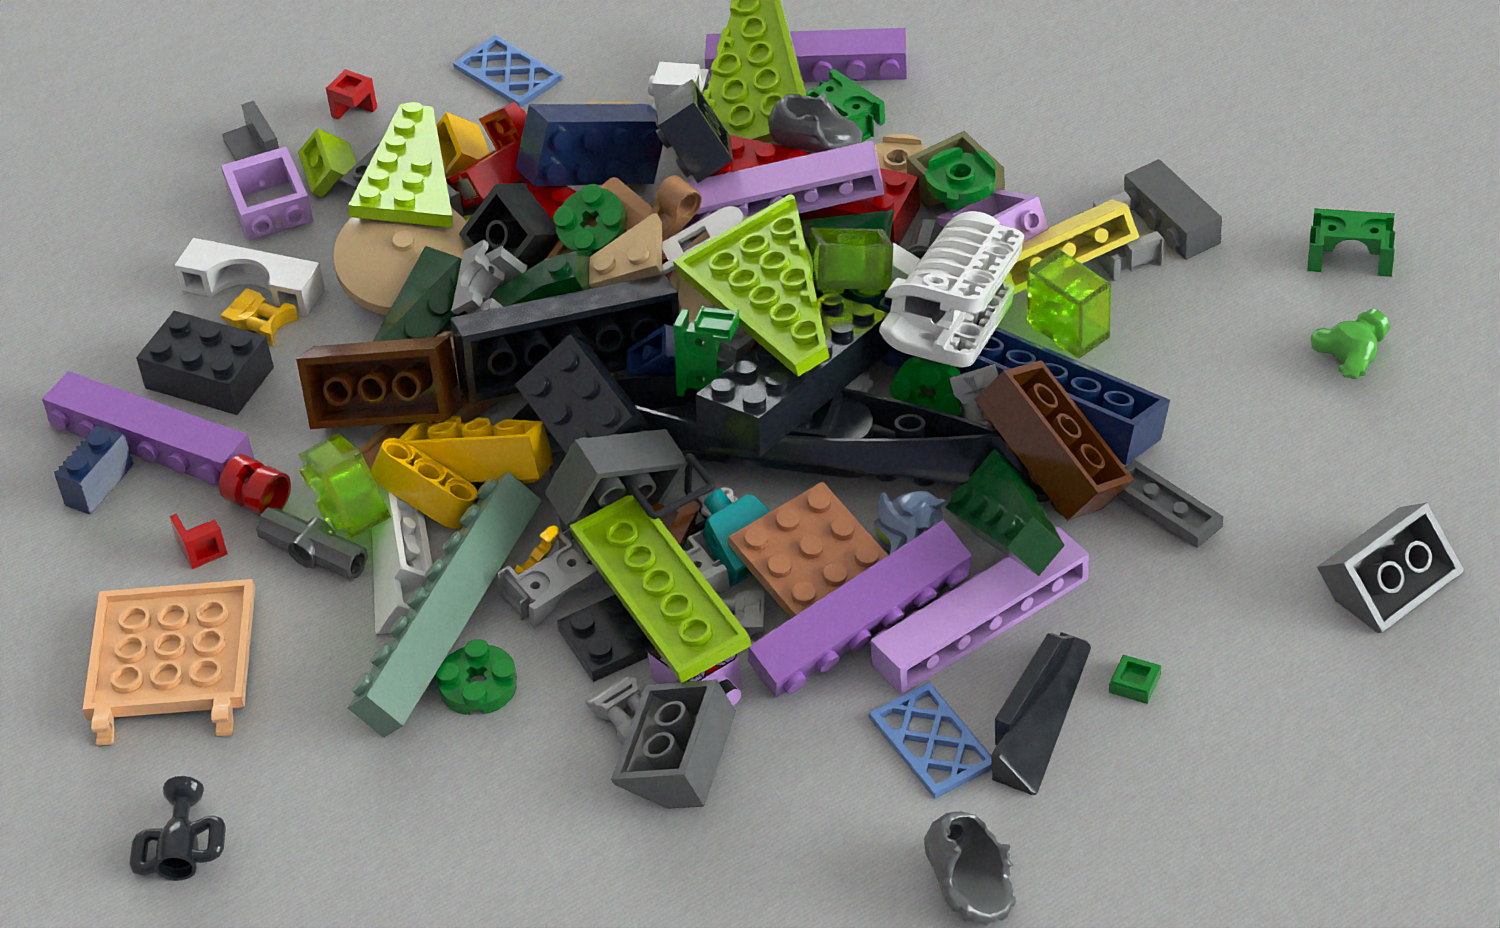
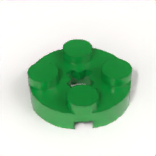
(977, 181)
(581, 206)
(932, 374)
(477, 660)

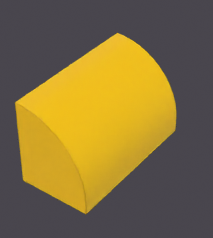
(459, 142)

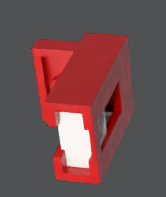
(497, 167)

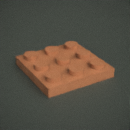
(806, 549)

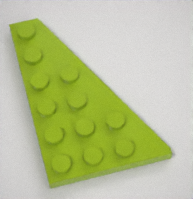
(753, 68)
(767, 277)

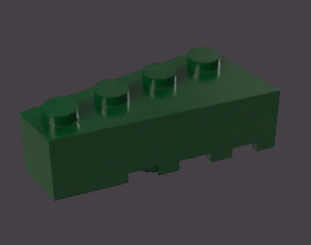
(1006, 514)

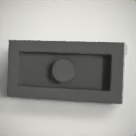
(252, 138)

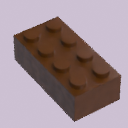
(379, 382)
(1053, 440)

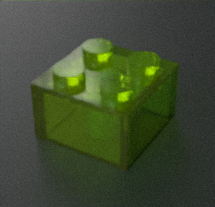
(851, 260)
(1068, 303)
(343, 486)

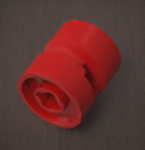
(254, 484)

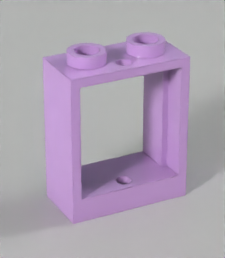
(259, 174)
(1010, 209)

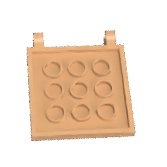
(169, 653)

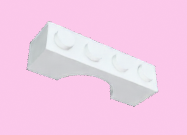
(213, 267)

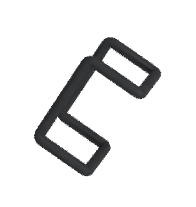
(690, 495)

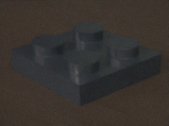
(604, 637)

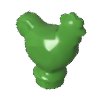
(1353, 341)

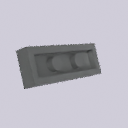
(1170, 505)

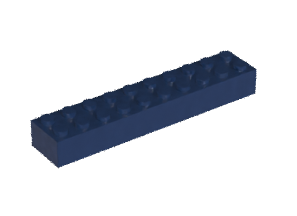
(1121, 412)

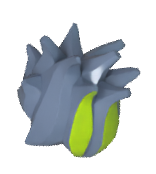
(906, 517)

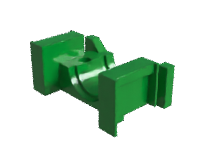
(852, 102)
(1370, 228)
(698, 346)

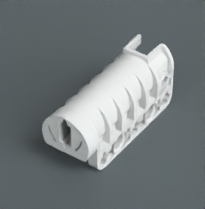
(952, 289)

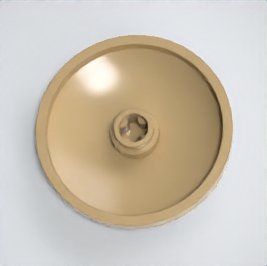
(379, 255)

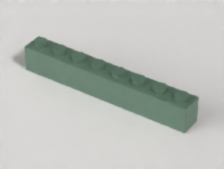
(443, 605)

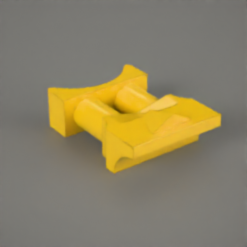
(250, 308)

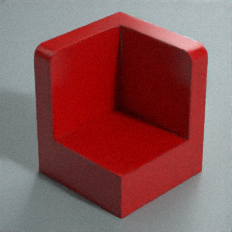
(349, 91)
(199, 543)

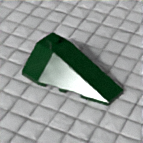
(547, 279)

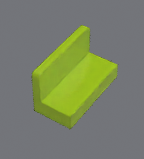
(325, 160)

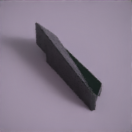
(1036, 712)

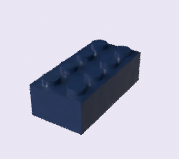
(589, 144)

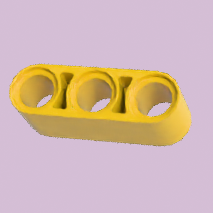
(422, 482)

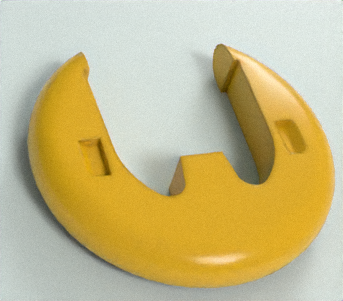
(550, 537)

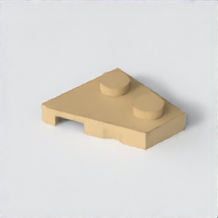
(630, 256)

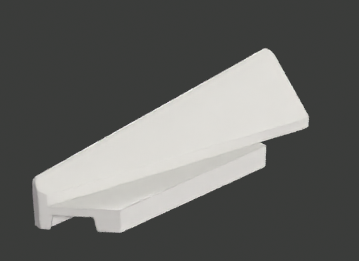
(399, 560)

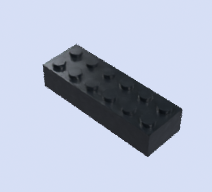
(507, 342)
(764, 400)

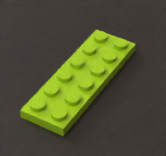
(660, 588)

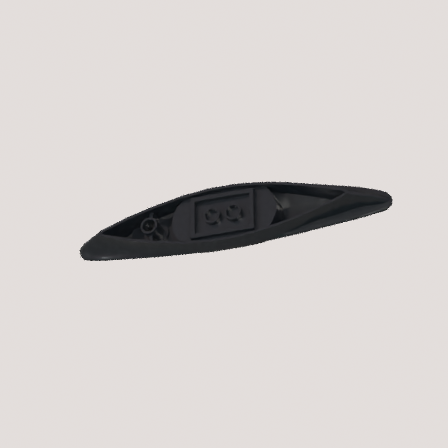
(843, 438)

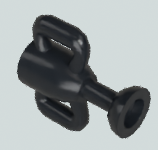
(178, 841)

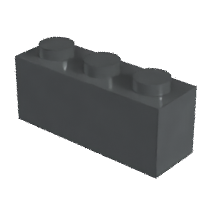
(1173, 209)

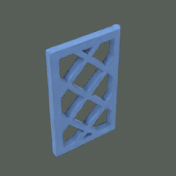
(503, 89)
(919, 765)

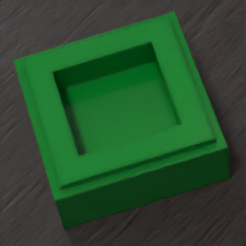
(1135, 679)

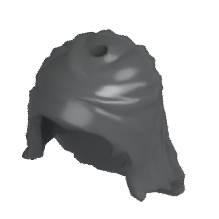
(811, 124)
(970, 867)

